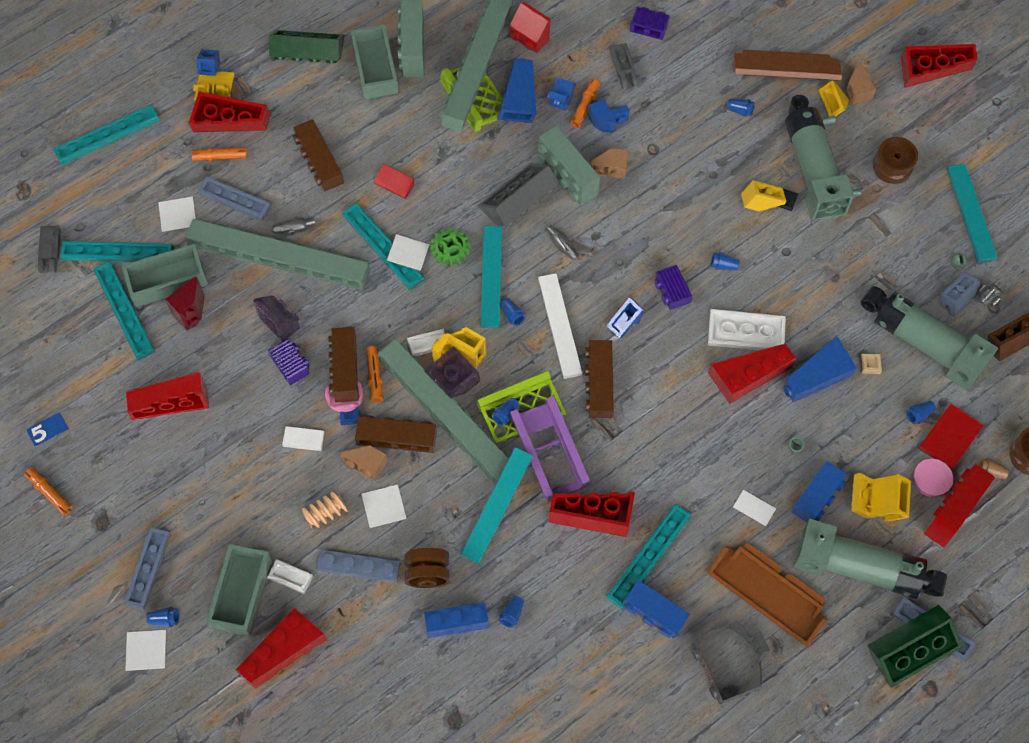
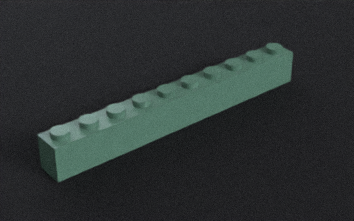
(475, 64)
(278, 254)
(444, 410)

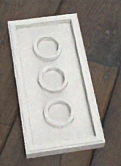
(745, 330)

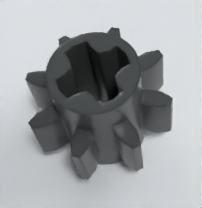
(990, 294)

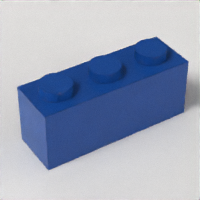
(819, 493)
(655, 609)
(456, 620)

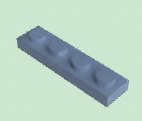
(234, 198)
(358, 566)
(147, 569)
(908, 610)

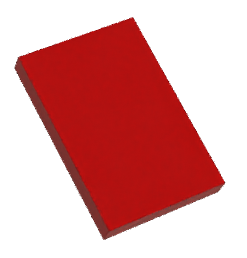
(951, 436)

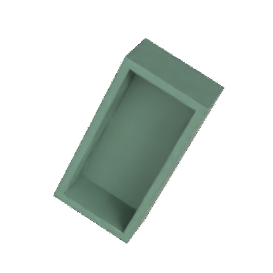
(411, 38)
(374, 61)
(568, 166)
(163, 274)
(239, 590)

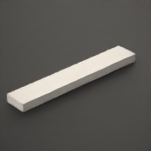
(560, 326)

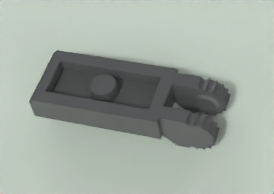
(623, 64)
(49, 247)

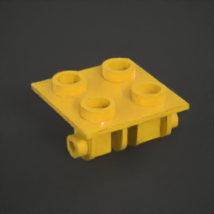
(217, 85)

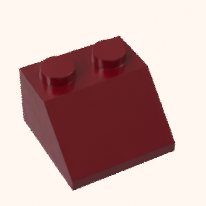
(187, 303)

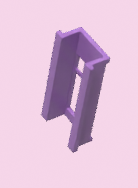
(538, 420)

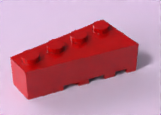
(935, 62)
(227, 114)
(747, 372)
(168, 397)
(959, 504)
(593, 512)
(284, 645)

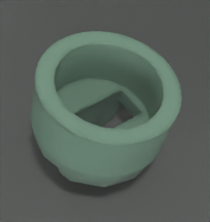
(955, 261)
(798, 441)

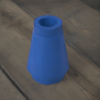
(741, 106)
(724, 262)
(513, 313)
(920, 412)
(502, 414)
(511, 613)
(164, 617)

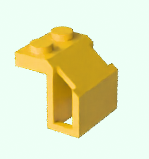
(466, 342)
(881, 497)

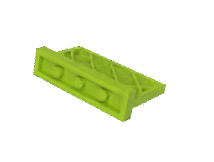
(474, 118)
(516, 391)

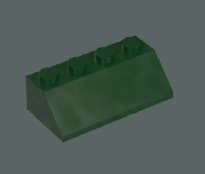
(306, 46)
(915, 645)

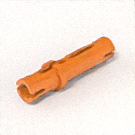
(587, 98)
(219, 154)
(376, 393)
(43, 485)

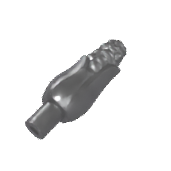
(291, 226)
(562, 242)

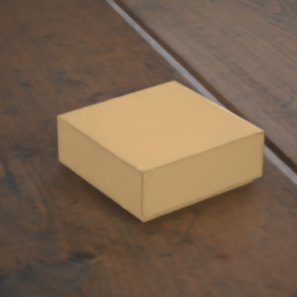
(871, 363)

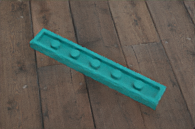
(106, 134)
(971, 213)
(380, 244)
(111, 251)
(491, 277)
(124, 310)
(497, 505)
(649, 554)

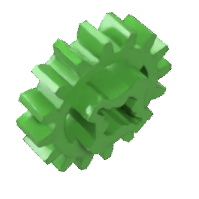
(451, 248)

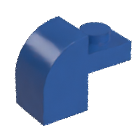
(561, 94)
(606, 119)

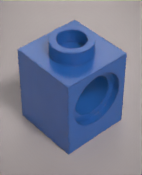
(208, 62)

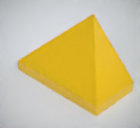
(833, 98)

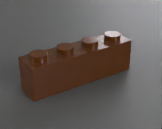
(318, 155)
(1011, 337)
(343, 364)
(600, 379)
(396, 434)

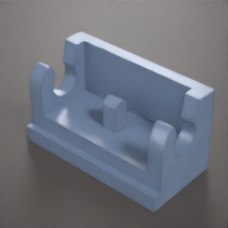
(960, 293)

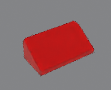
(394, 181)

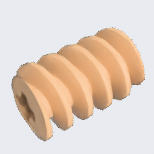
(324, 510)

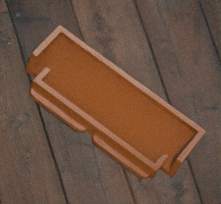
(787, 64)
(779, 598)

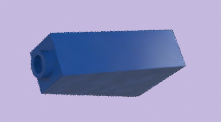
(519, 95)
(823, 370)

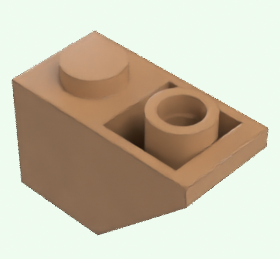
(860, 87)
(611, 163)
(365, 460)

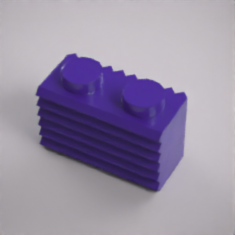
(649, 23)
(673, 287)
(289, 362)

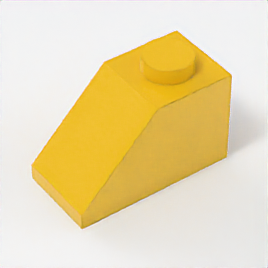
(762, 196)

